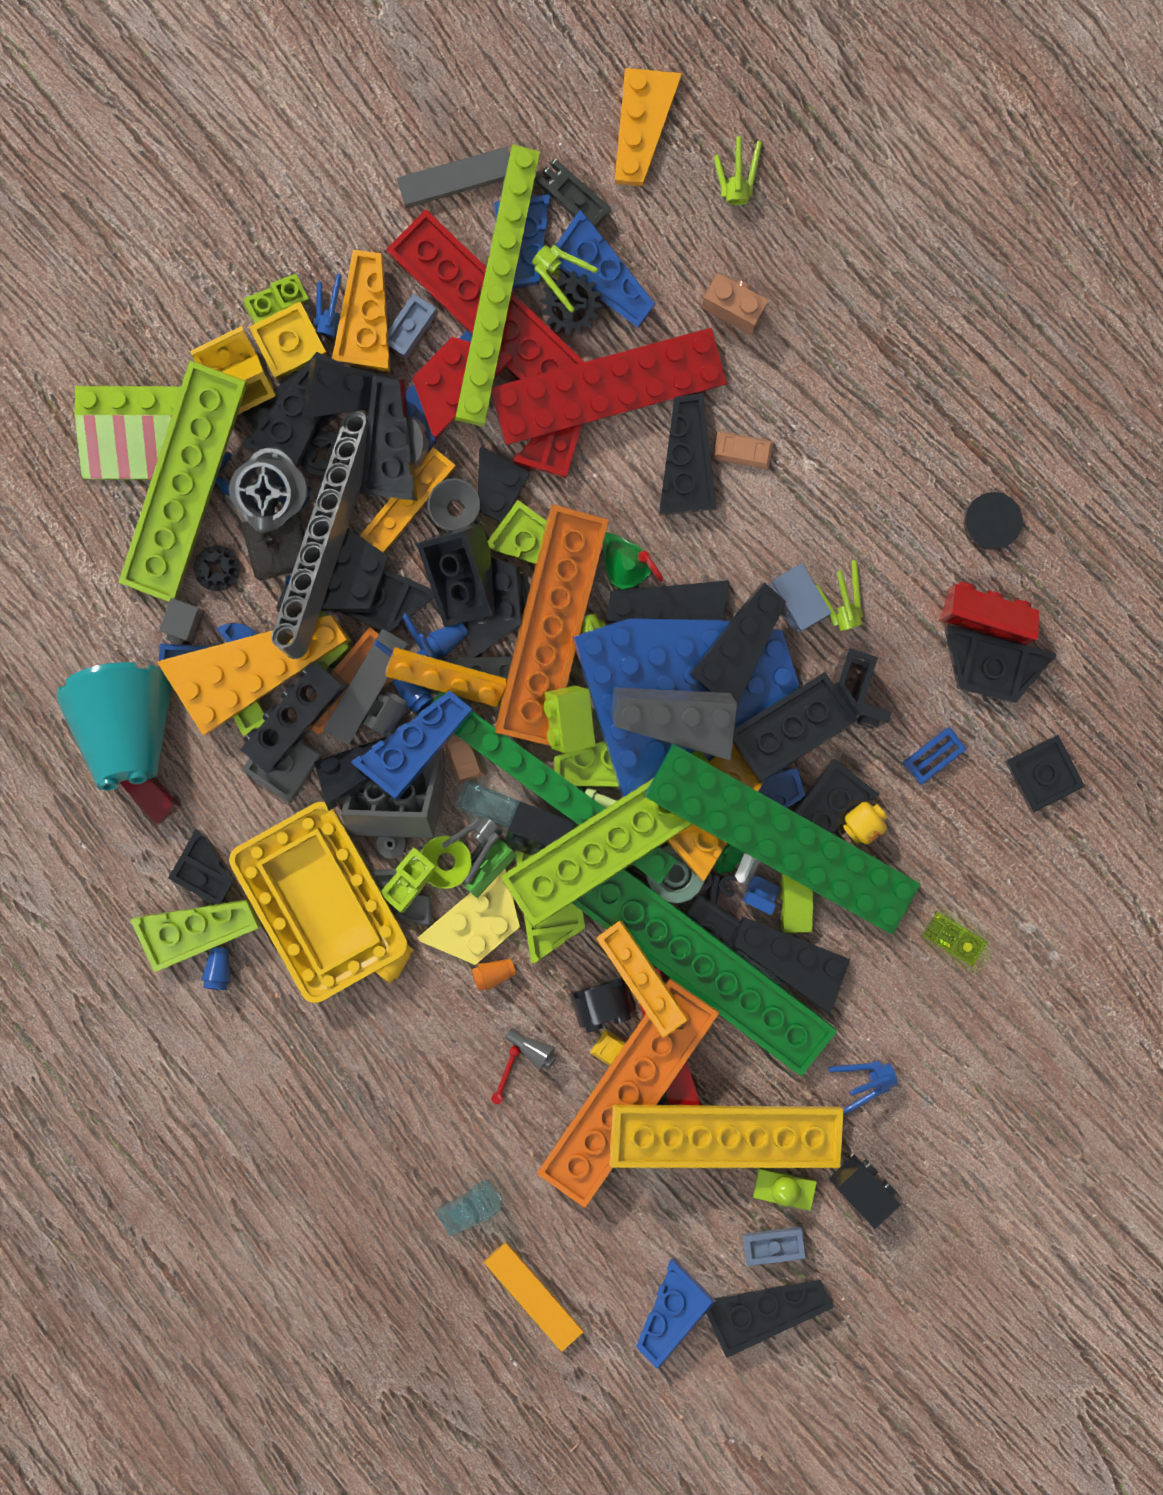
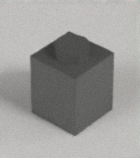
(181, 622)

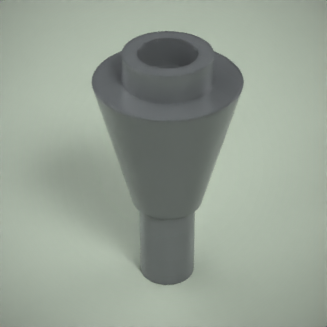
(538, 1053)

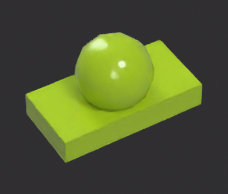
(784, 1189)

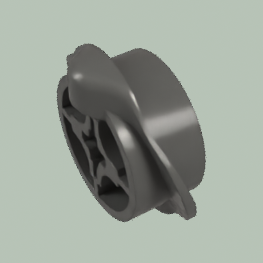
(263, 515)

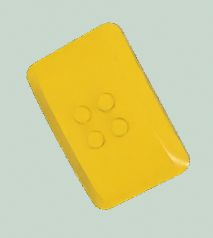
(318, 902)

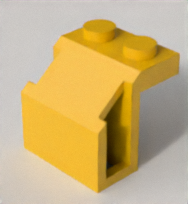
(237, 357)

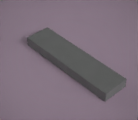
(454, 177)
(362, 690)

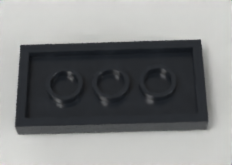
(792, 727)

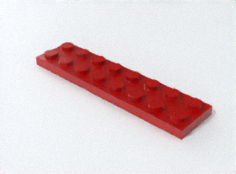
(456, 283)
(607, 386)

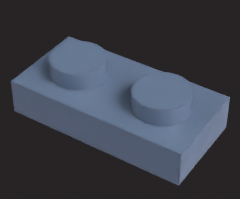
(410, 325)
(774, 1246)

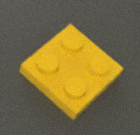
(287, 340)

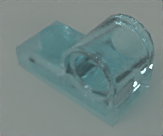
(470, 1209)

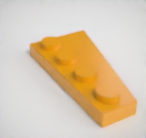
(643, 115)
(363, 317)

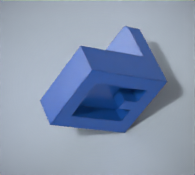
(761, 894)

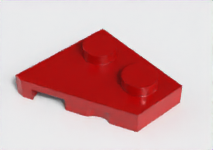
(550, 452)

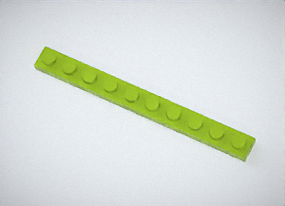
(497, 286)

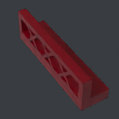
(152, 798)

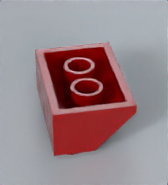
(990, 614)

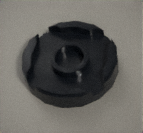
(993, 521)

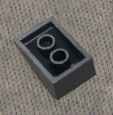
(460, 574)

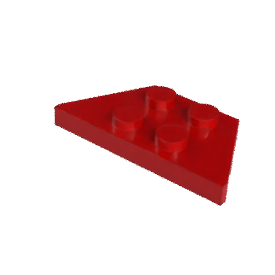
(441, 382)

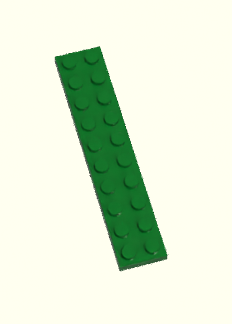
(781, 839)
(711, 970)

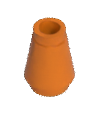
(492, 973)

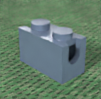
(803, 601)

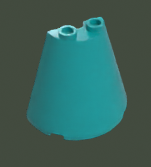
(117, 720)

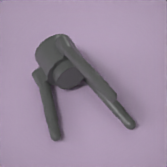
(485, 835)

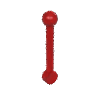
(497, 1097)

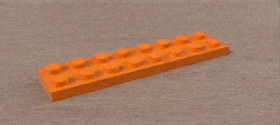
(550, 620)
(635, 1077)

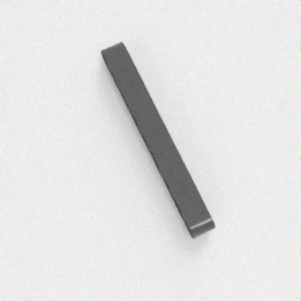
(329, 516)

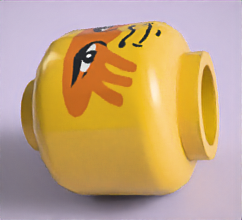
(865, 823)

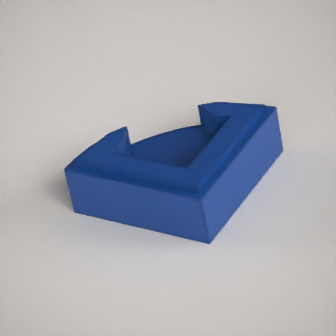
(235, 631)

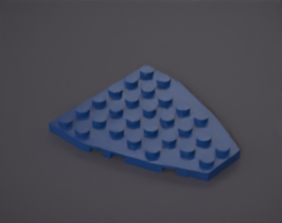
(660, 657)

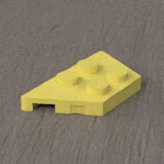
(475, 924)

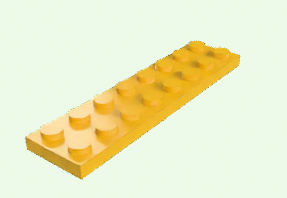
(725, 1136)

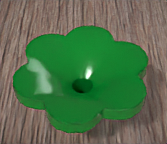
(728, 859)

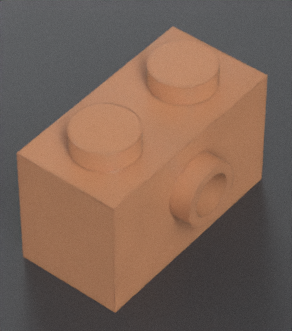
(734, 303)

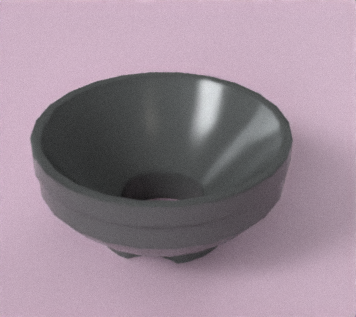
(450, 491)

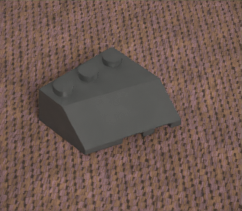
(412, 815)

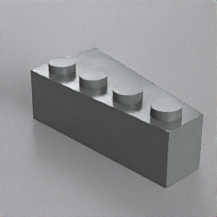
(679, 717)

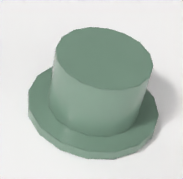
(680, 882)

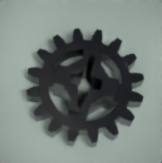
(572, 290)

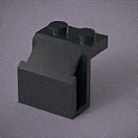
(868, 715)

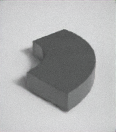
(420, 909)

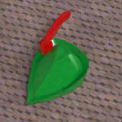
(626, 562)

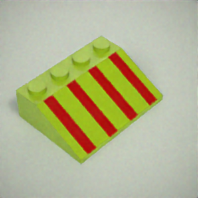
(122, 429)

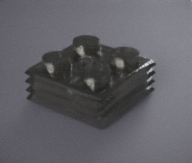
(265, 559)

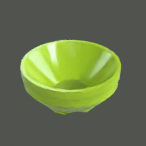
(448, 879)

